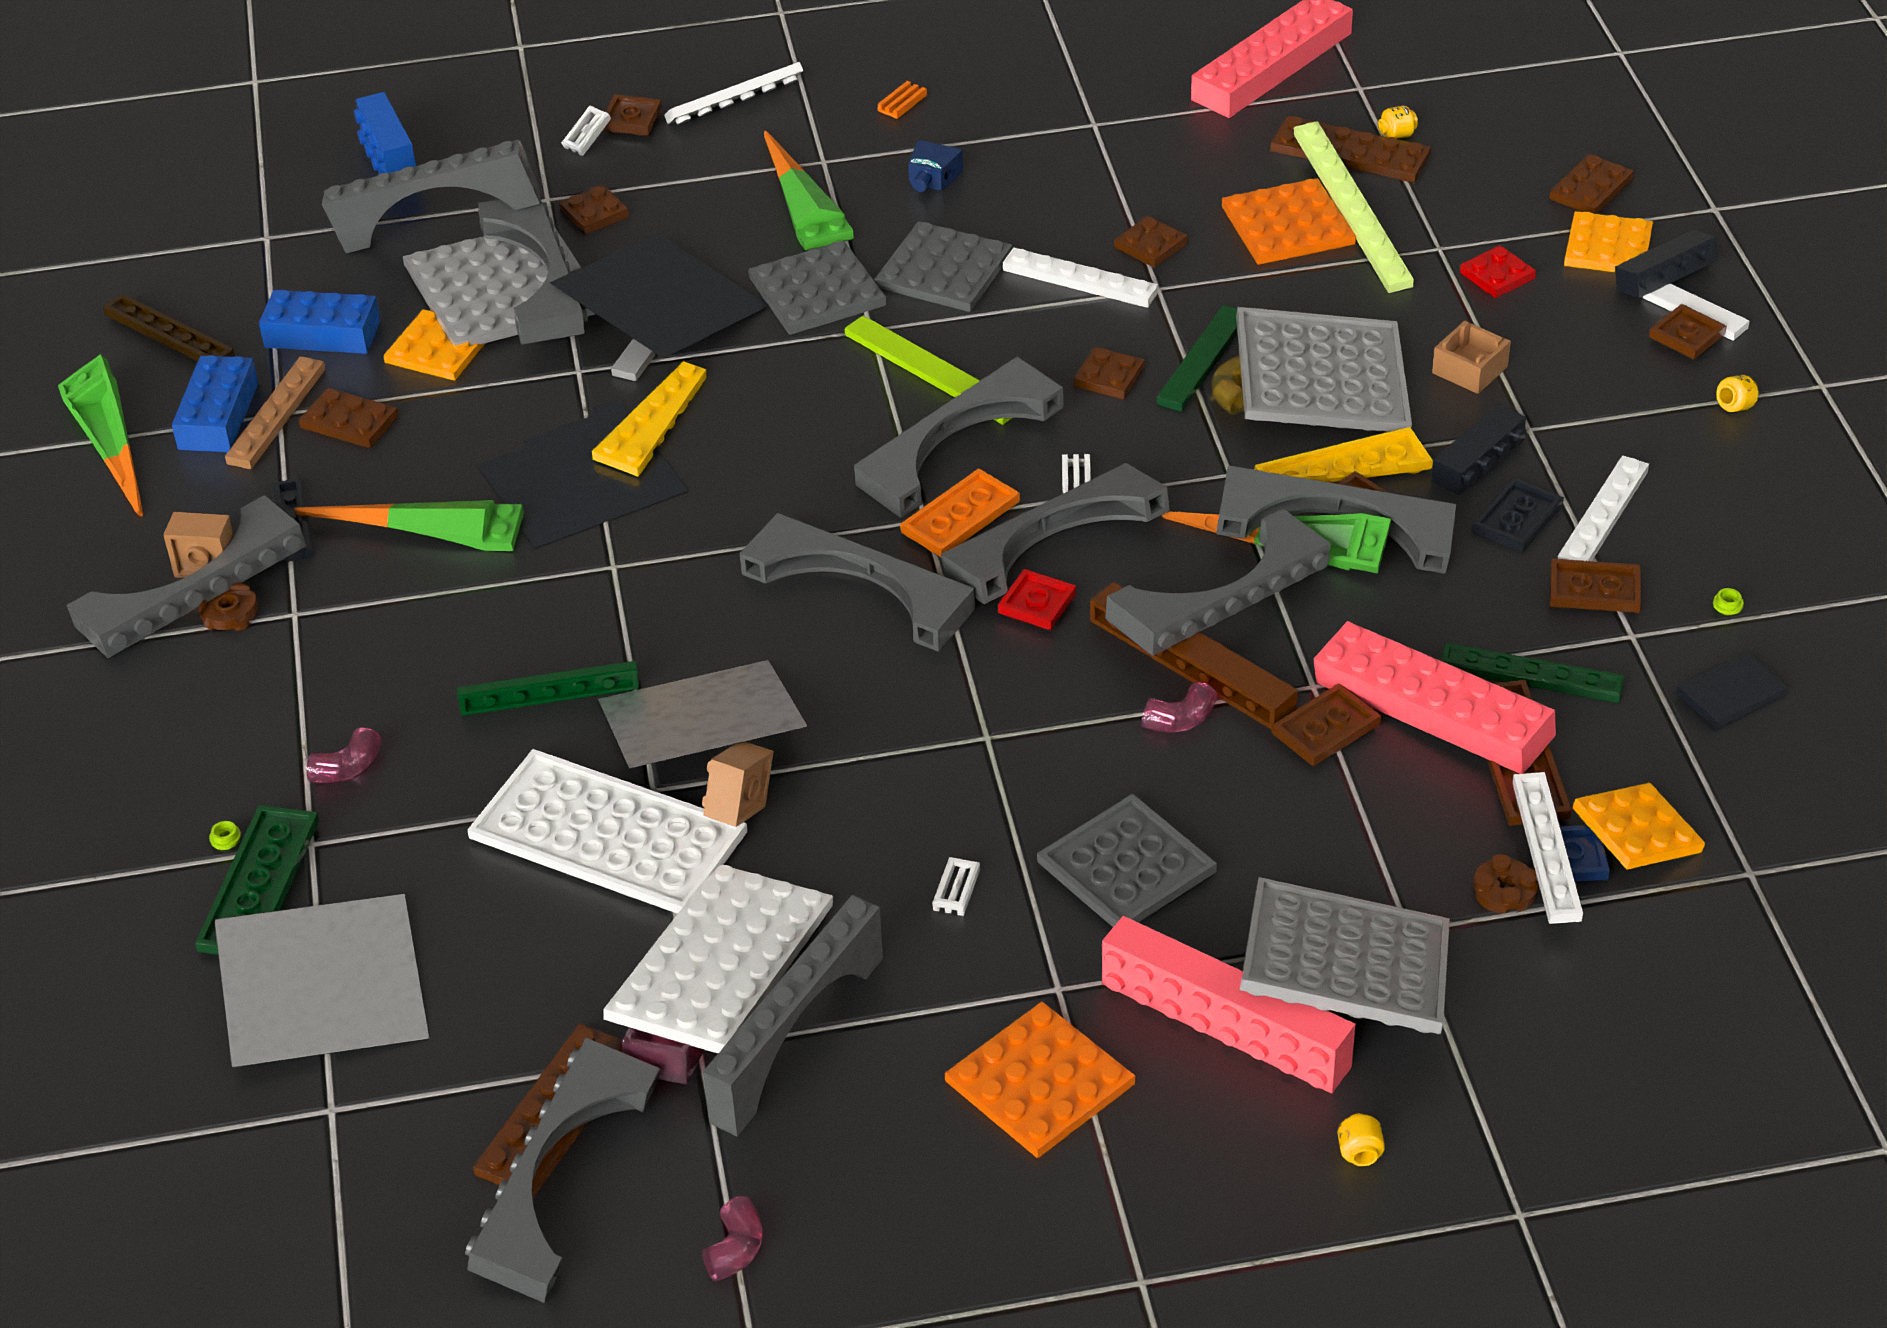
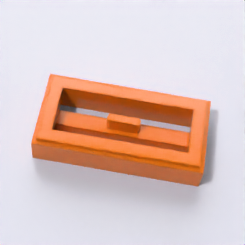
(898, 98)

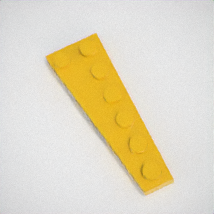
(636, 437)
(1370, 456)

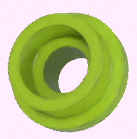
(1728, 601)
(224, 835)

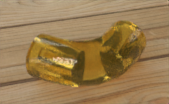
(1226, 386)

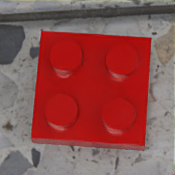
(1497, 271)
(1037, 599)

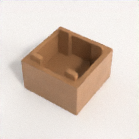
(1471, 357)
(196, 540)
(737, 783)

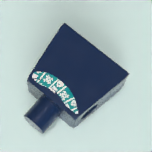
(934, 165)

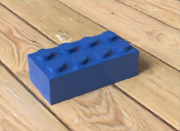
(383, 134)
(319, 321)
(215, 403)

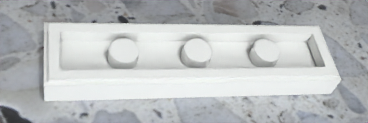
(1672, 296)

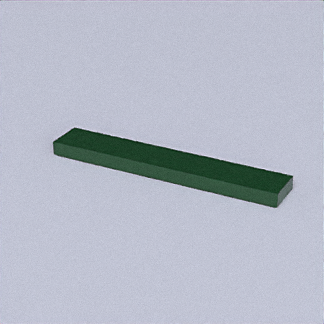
(1199, 360)
(1536, 672)
(548, 688)

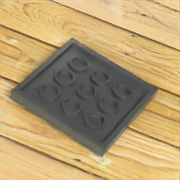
(943, 266)
(817, 287)
(1126, 862)

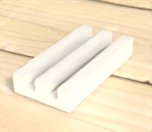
(589, 131)
(1075, 463)
(951, 903)

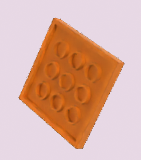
(1288, 221)
(1040, 1079)

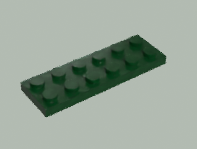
(261, 868)

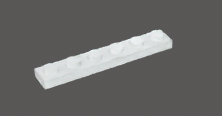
(725, 97)
(1080, 277)
(1605, 510)
(1547, 848)

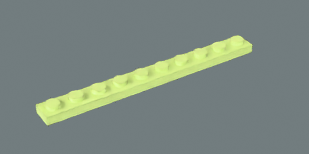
(1353, 207)

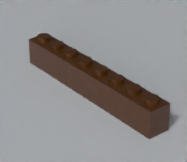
(1209, 662)

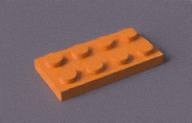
(960, 512)

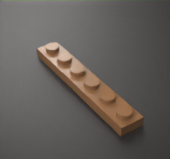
(275, 413)

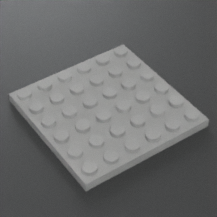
(478, 285)
(1322, 370)
(1347, 956)

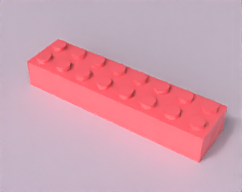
(1270, 55)
(1436, 697)
(1209, 999)

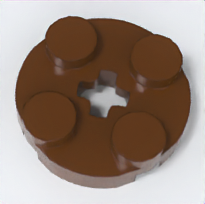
(221, 617)
(1510, 871)

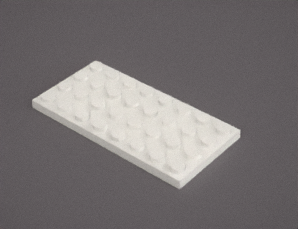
(605, 831)
(718, 958)

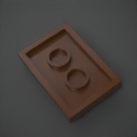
(1591, 184)
(348, 417)
(1595, 585)
(1326, 724)

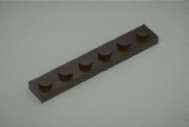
(164, 328)

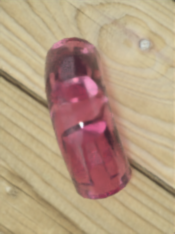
(1180, 715)
(347, 762)
(741, 1243)

